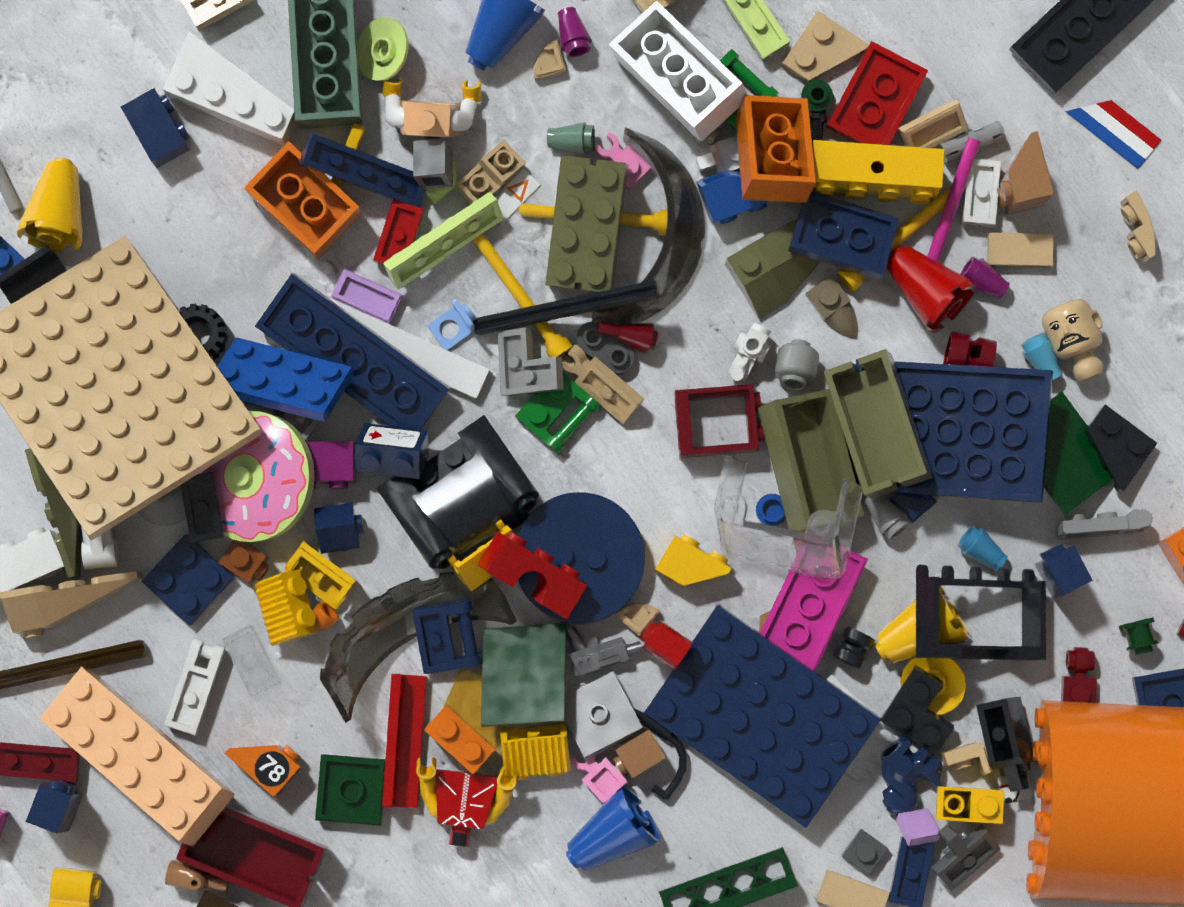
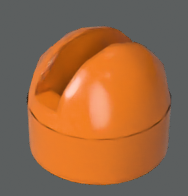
(325, 616)

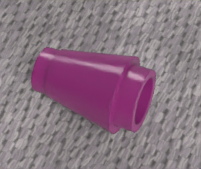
(573, 35)
(985, 277)

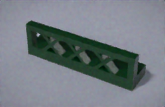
(739, 897)

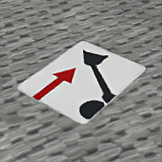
(1017, 795)

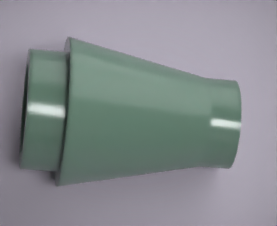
(573, 138)

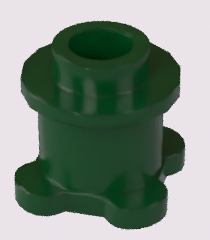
(824, 90)
(1139, 636)

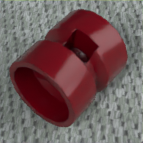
(961, 347)

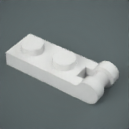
(194, 687)

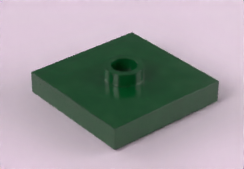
(350, 790)

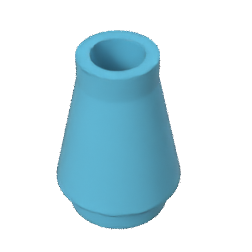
(1040, 354)

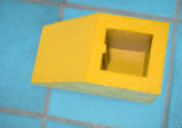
(689, 565)
(970, 804)

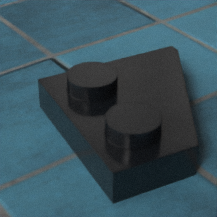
(1118, 445)

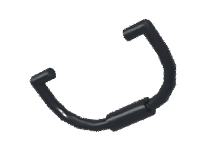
(666, 735)

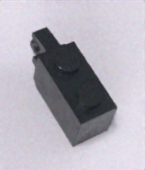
(1007, 740)

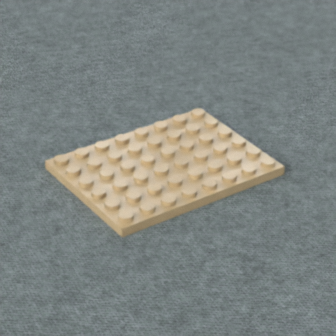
(114, 388)

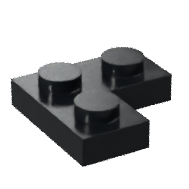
(910, 713)

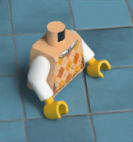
(430, 117)

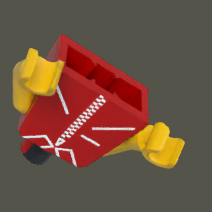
(464, 798)

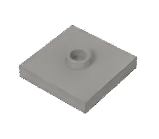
(600, 715)

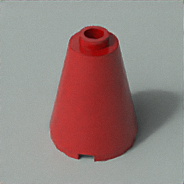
(929, 286)

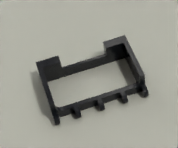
(927, 616)

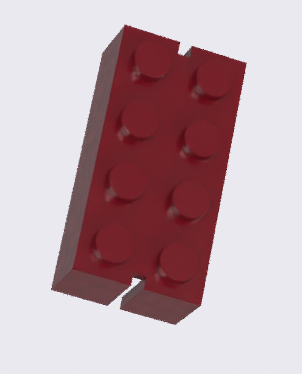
(257, 856)

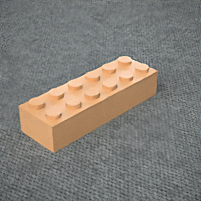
(137, 757)

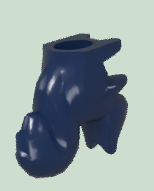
(904, 768)

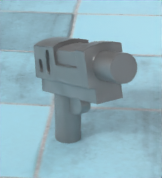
(592, 657)

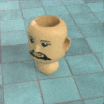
(1074, 336)

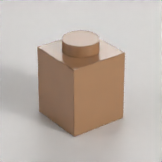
(638, 754)

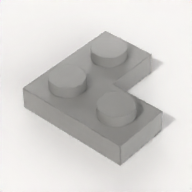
(520, 371)

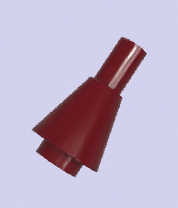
(636, 335)

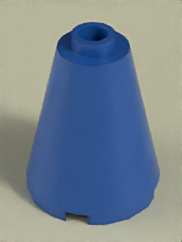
(499, 29)
(613, 832)

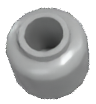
(796, 364)

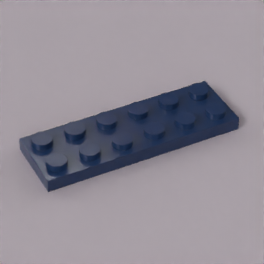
(383, 376)

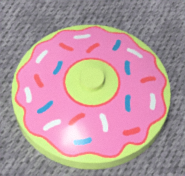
(264, 482)

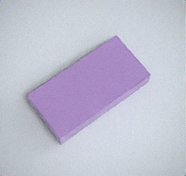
(367, 296)

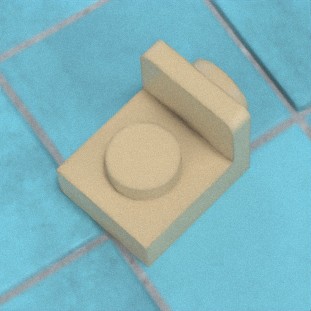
(961, 757)

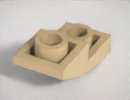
(491, 173)
(1141, 239)

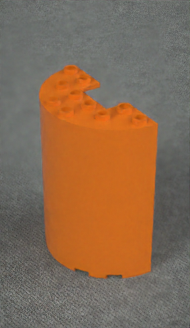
(1109, 804)

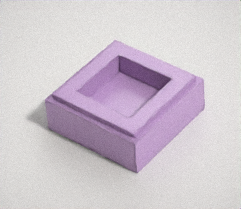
(918, 827)

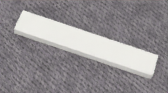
(448, 367)

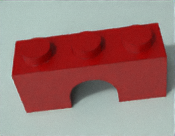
(509, 560)

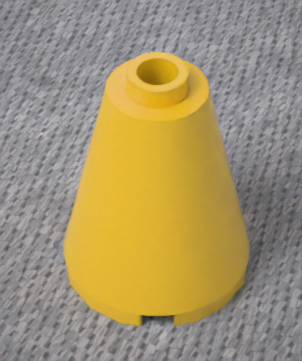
(54, 208)
(898, 638)

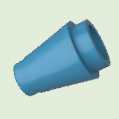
(981, 548)

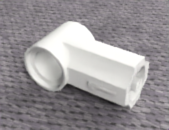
(100, 552)

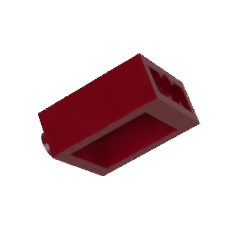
(752, 403)

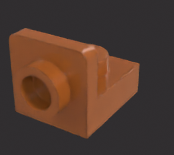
(245, 561)

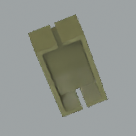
(586, 223)
(878, 424)
(806, 454)

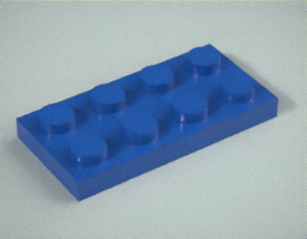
(284, 379)

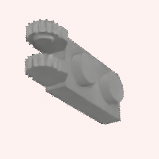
(1105, 525)

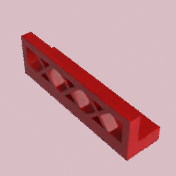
(404, 740)

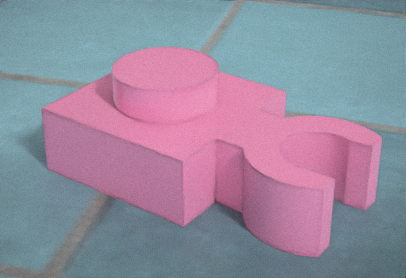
(637, 167)
(602, 778)

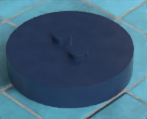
(594, 540)

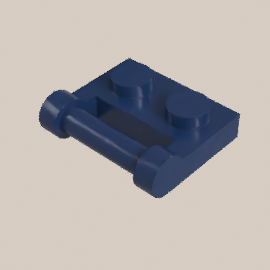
(436, 639)

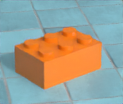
(775, 149)
(303, 201)

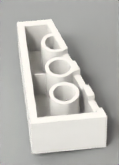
(222, 90)

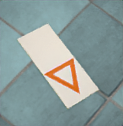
(516, 193)

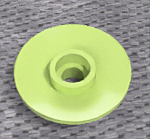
(382, 49)

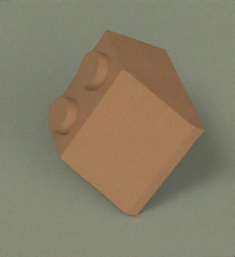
(1027, 179)

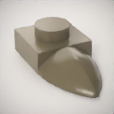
(834, 307)

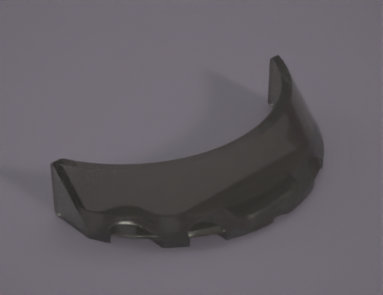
(682, 238)
(389, 623)

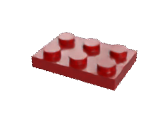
(877, 97)

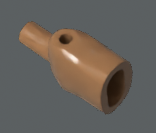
(191, 878)

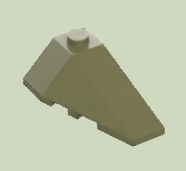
(769, 271)
(60, 516)

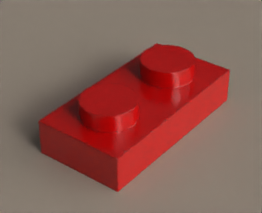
(399, 230)

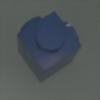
(338, 527)

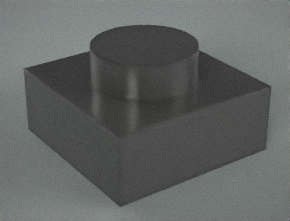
(864, 851)

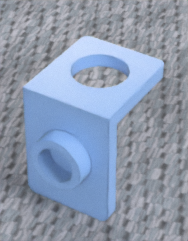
(462, 316)

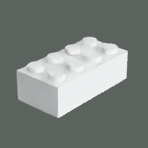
(678, 71)

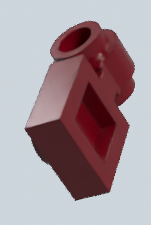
(1078, 687)

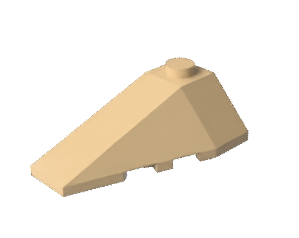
(44, 607)

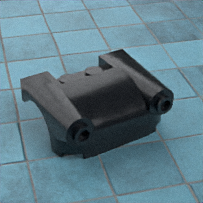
(461, 496)

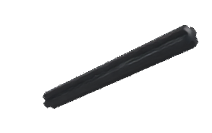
(566, 307)

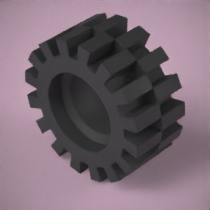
(215, 323)

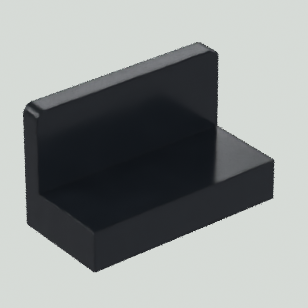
(31, 274)
(202, 508)

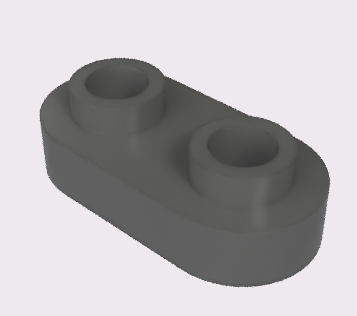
(605, 348)

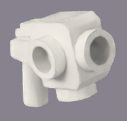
(750, 348)

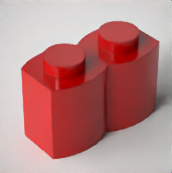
(665, 644)

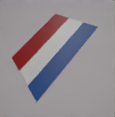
(1117, 130)

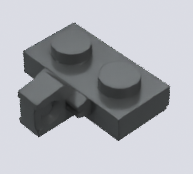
(963, 854)

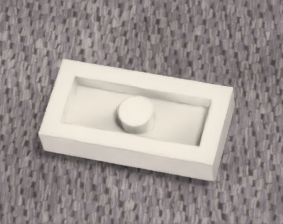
(981, 193)

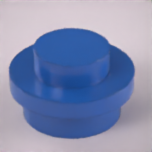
(770, 510)

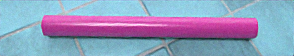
(953, 199)

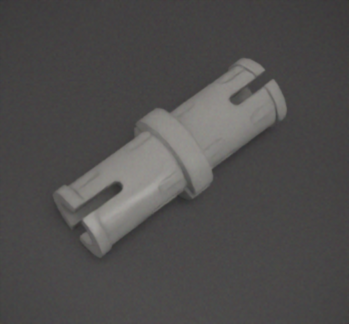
(986, 135)

